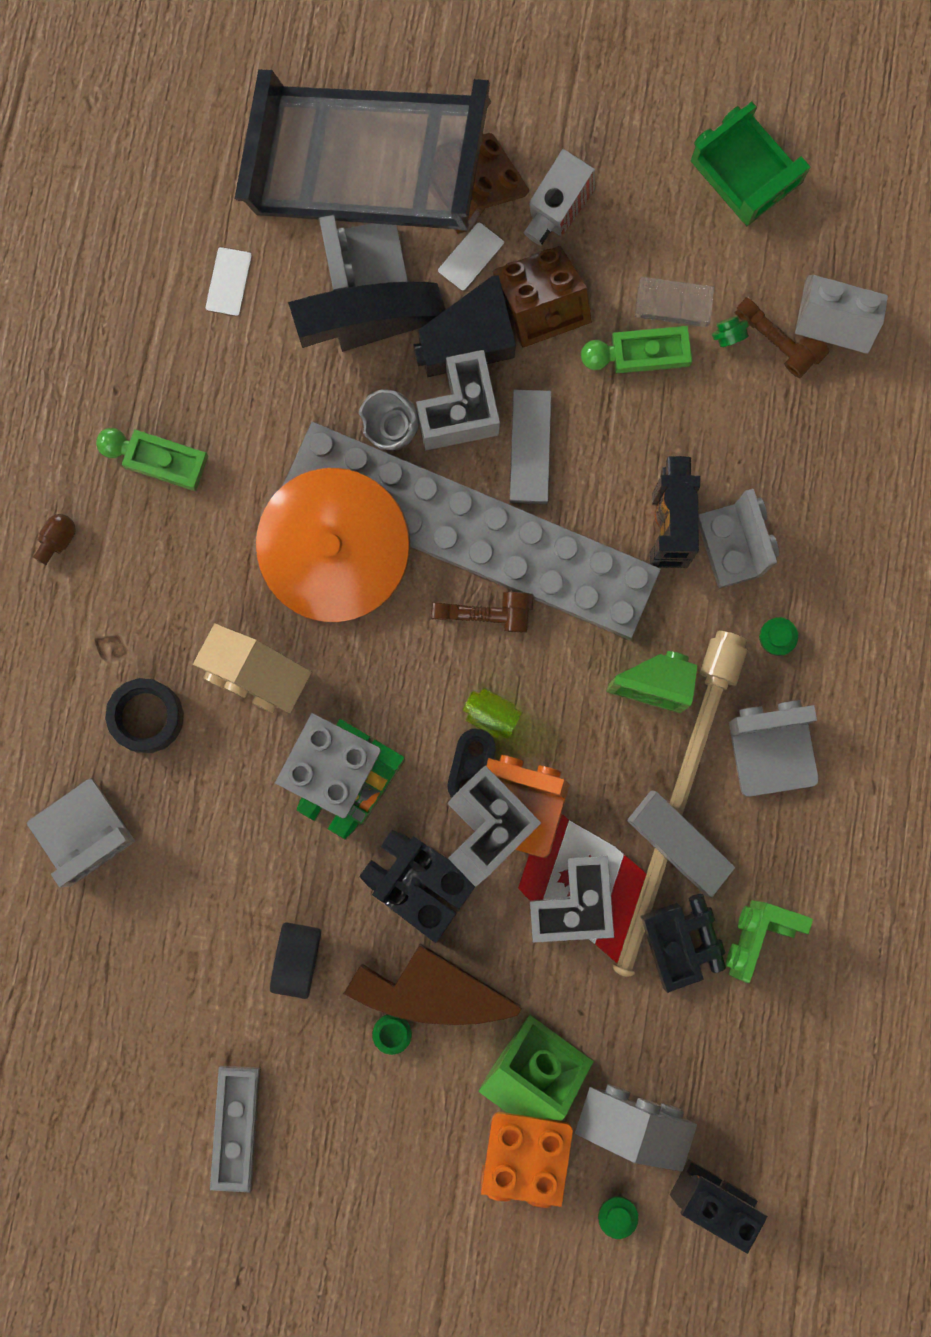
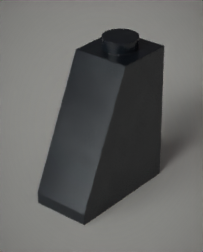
(468, 326)

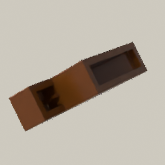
(431, 993)

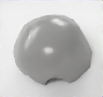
(389, 419)

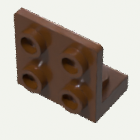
(495, 180)
(544, 295)

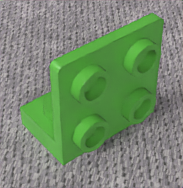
(754, 924)

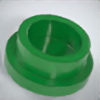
(731, 331)
(778, 636)
(391, 1034)
(618, 1217)

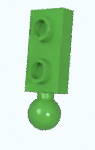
(640, 350)
(154, 457)

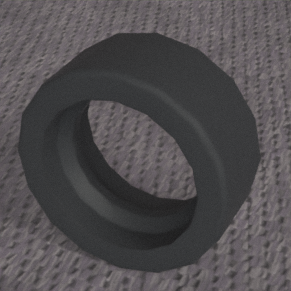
(115, 710)

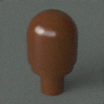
(54, 537)

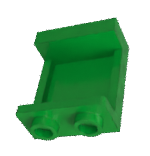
(746, 164)

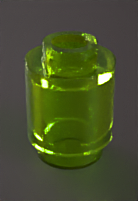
(491, 713)

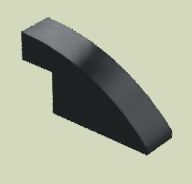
(365, 312)

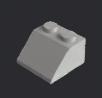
(840, 313)

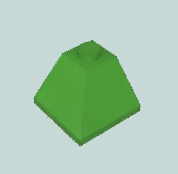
(660, 682)
(536, 1073)

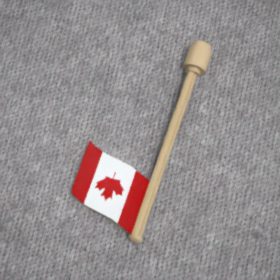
(630, 887)

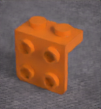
(541, 793)
(526, 1160)

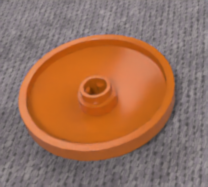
(333, 545)

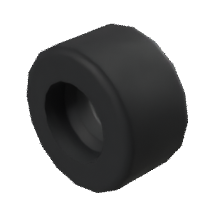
(295, 960)

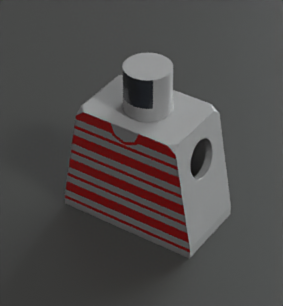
(569, 186)

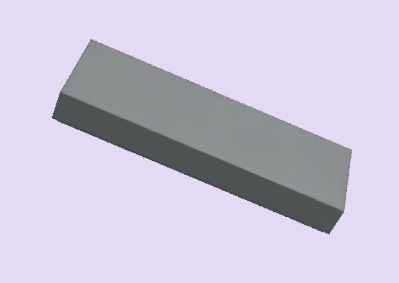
(530, 447)
(681, 843)
(235, 1129)

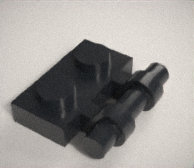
(672, 944)

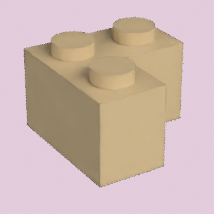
(251, 667)

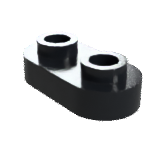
(465, 764)

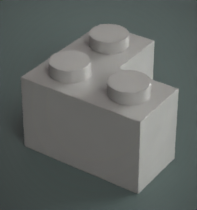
(467, 412)
(498, 821)
(582, 915)
(636, 1130)

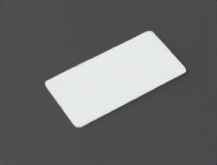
(471, 256)
(228, 281)

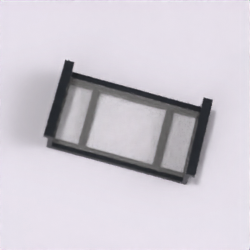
(362, 154)

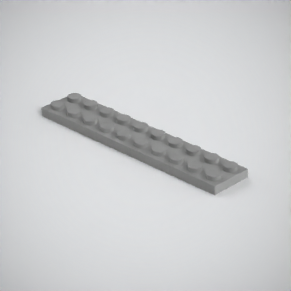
(495, 537)

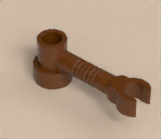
(801, 355)
(513, 612)

